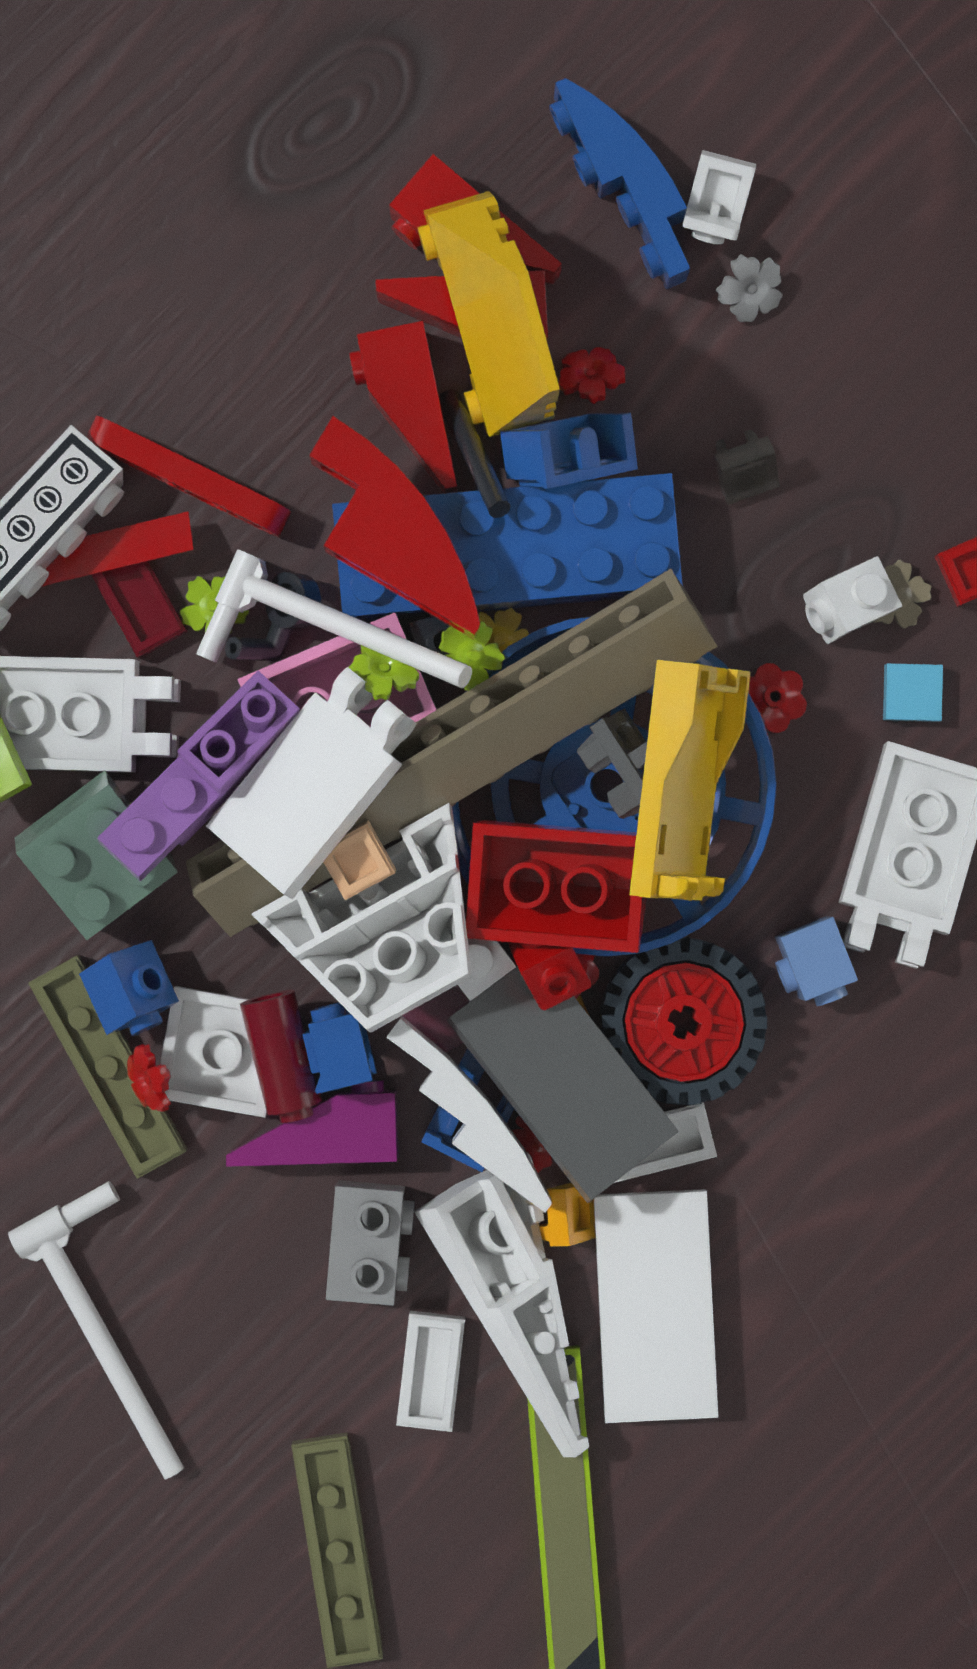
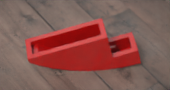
(393, 531)

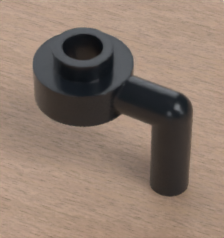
(282, 624)

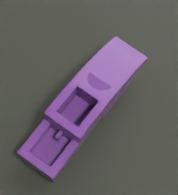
(201, 777)

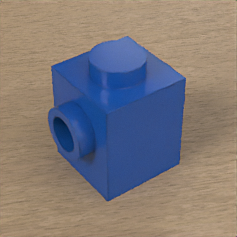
(129, 989)

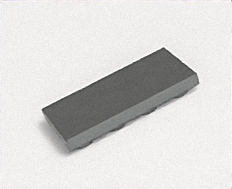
(564, 1082)

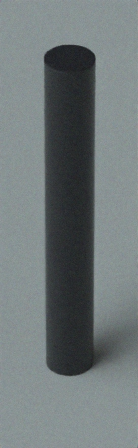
(474, 454)

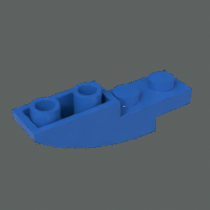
(619, 159)

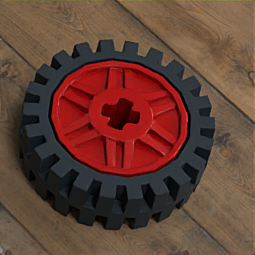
(723, 1004)

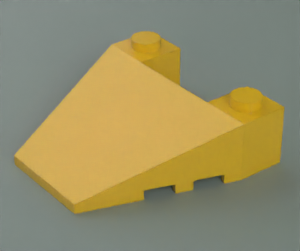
(494, 313)

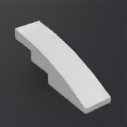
(484, 1132)

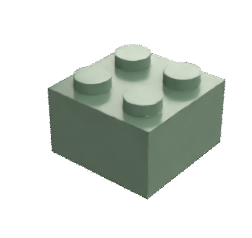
(73, 865)

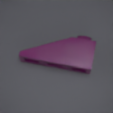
(343, 1129)

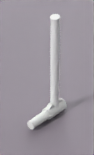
(247, 584)
(44, 1240)

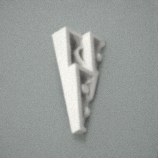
(500, 1263)

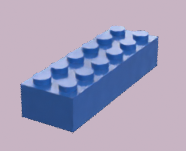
(548, 550)

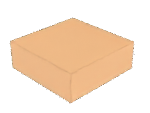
(359, 861)

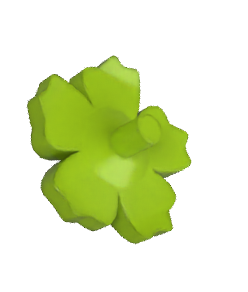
(204, 604)
(474, 653)
(383, 672)

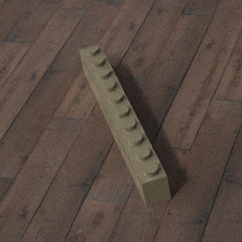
(495, 728)

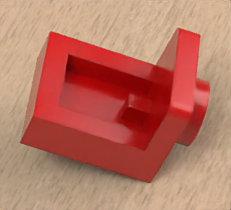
(550, 972)

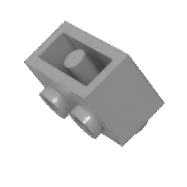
(367, 1243)

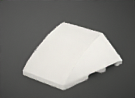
(391, 941)

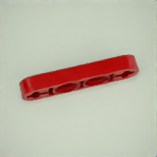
(188, 476)

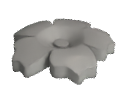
(752, 288)

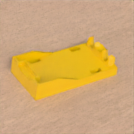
(690, 738)

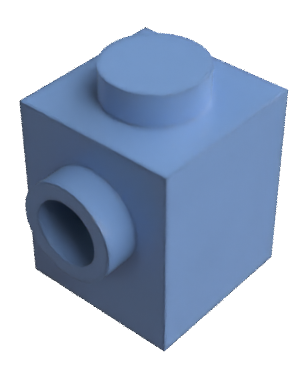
(815, 962)

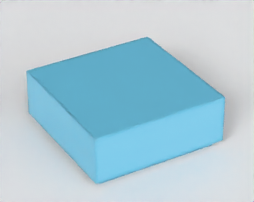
(913, 692)

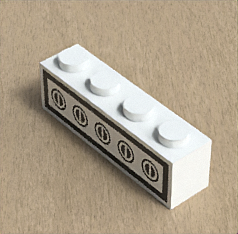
(49, 510)

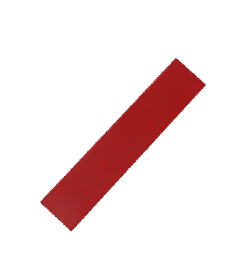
(124, 548)

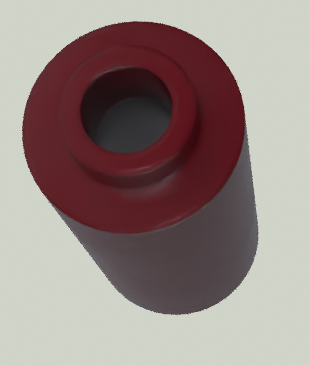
(280, 1055)

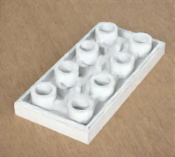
(655, 1306)

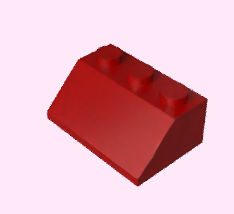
(553, 887)

